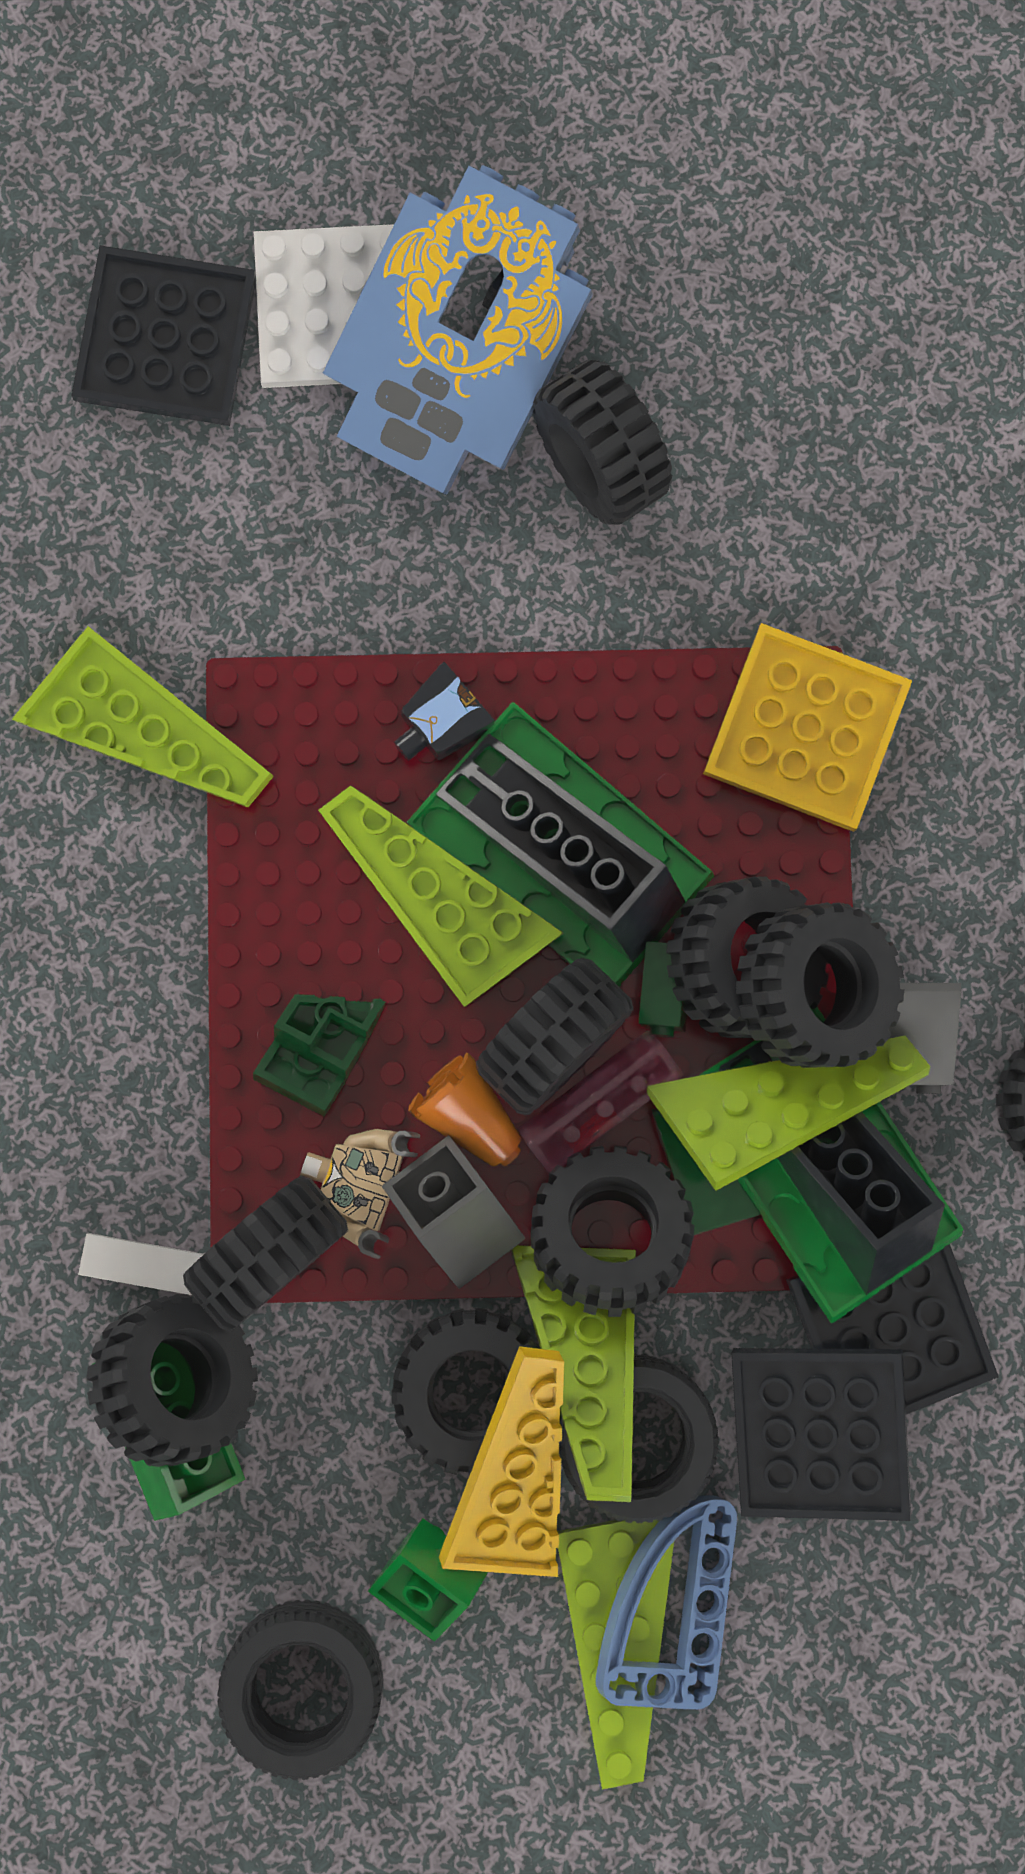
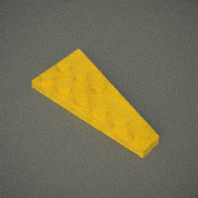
(515, 1485)

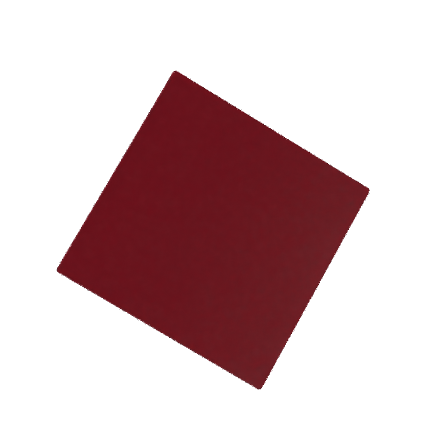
(306, 920)

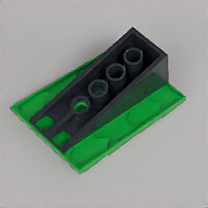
(562, 844)
(848, 1204)

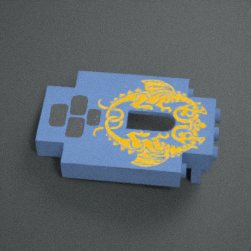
(423, 386)

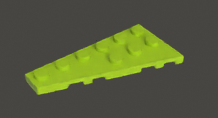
(122, 712)
(452, 912)
(763, 1110)
(596, 1376)
(592, 1570)

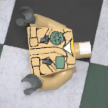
(356, 1177)

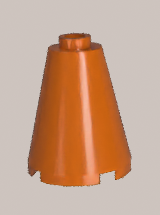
(469, 1112)

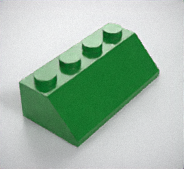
(186, 1485)

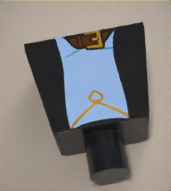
(442, 717)

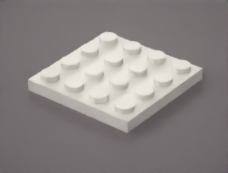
(307, 294)

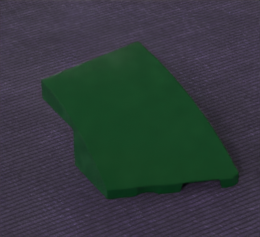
(317, 1048)
(710, 1207)

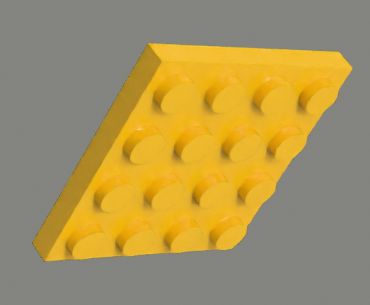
(807, 727)

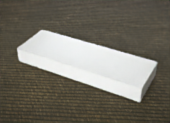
(136, 1263)

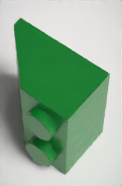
(420, 1588)

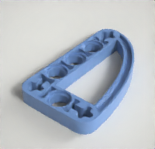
(693, 1622)

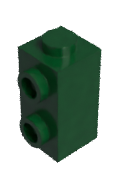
(658, 1002)

